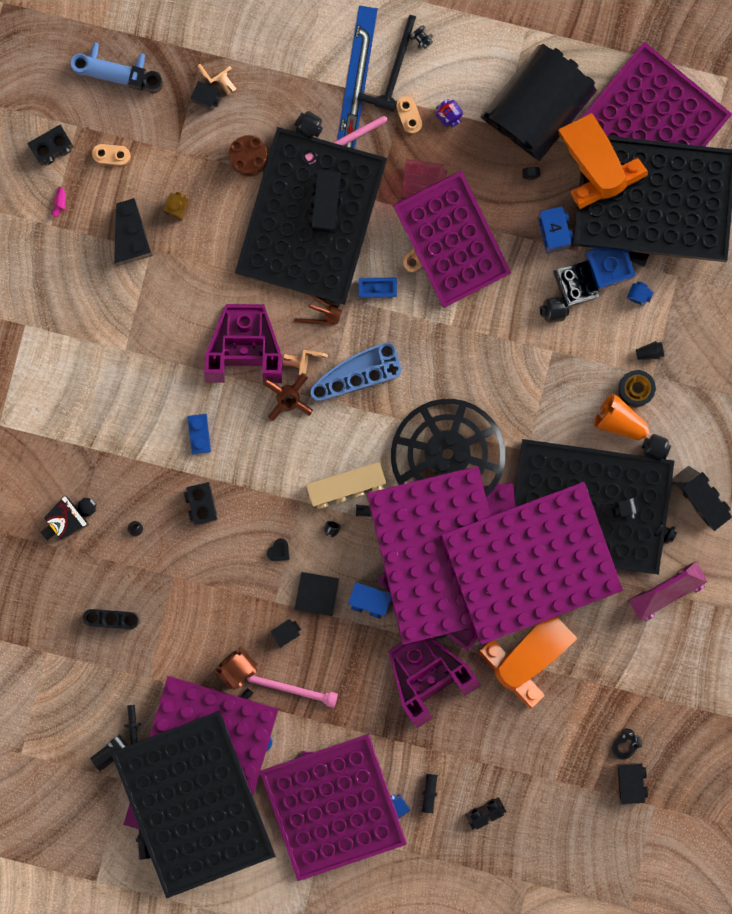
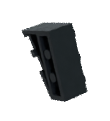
(130, 234)
(703, 497)

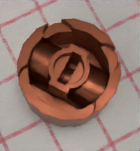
(248, 155)
(236, 668)

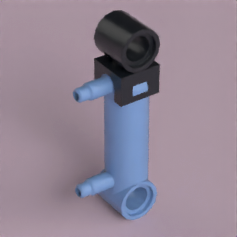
(133, 76)

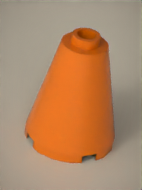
(620, 419)

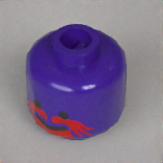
(449, 113)

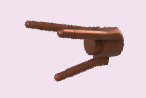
(332, 313)

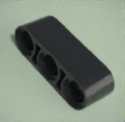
(102, 619)

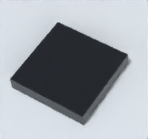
(316, 594)

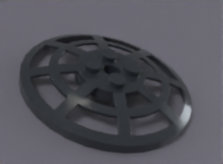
(448, 440)

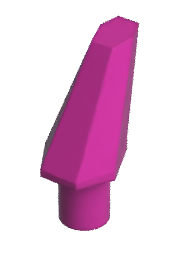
(59, 202)

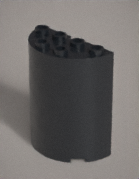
(540, 100)

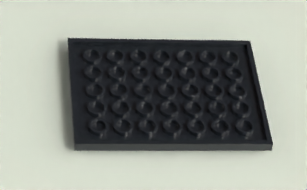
(672, 211)
(279, 240)
(608, 479)
(193, 804)

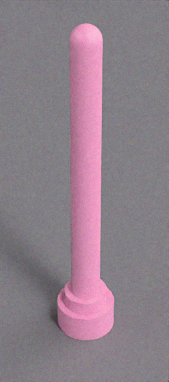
(354, 135)
(328, 698)

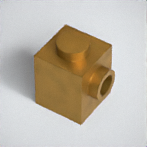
(176, 205)

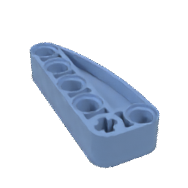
(360, 366)

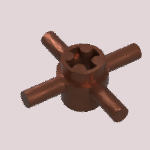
(289, 404)

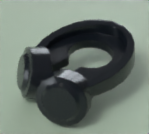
(626, 734)

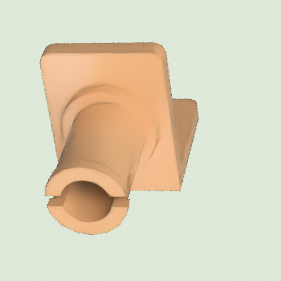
(221, 78)
(301, 362)

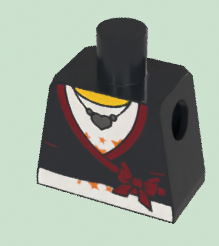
(63, 520)

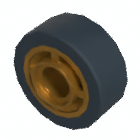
(647, 384)

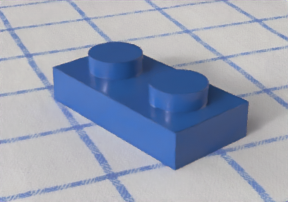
(377, 287)
(199, 433)

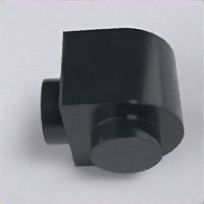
(626, 508)

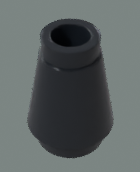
(650, 351)

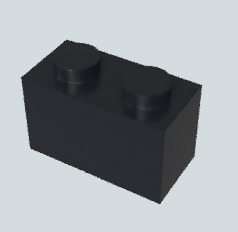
(632, 783)

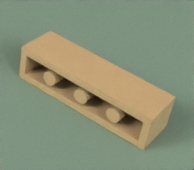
(346, 484)

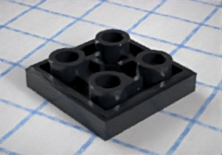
(576, 283)

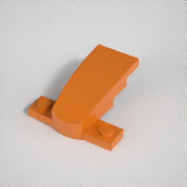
(598, 162)
(528, 658)

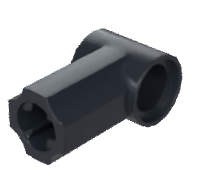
(104, 757)

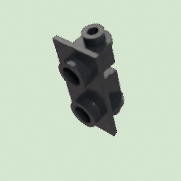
(492, 808)

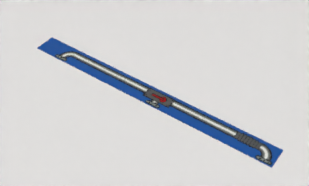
(357, 72)

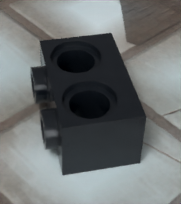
(48, 140)
(206, 502)

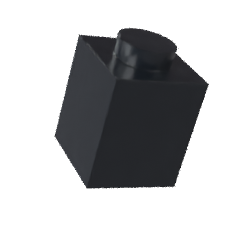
(206, 96)
(286, 632)

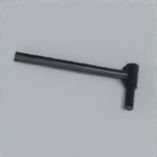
(386, 101)

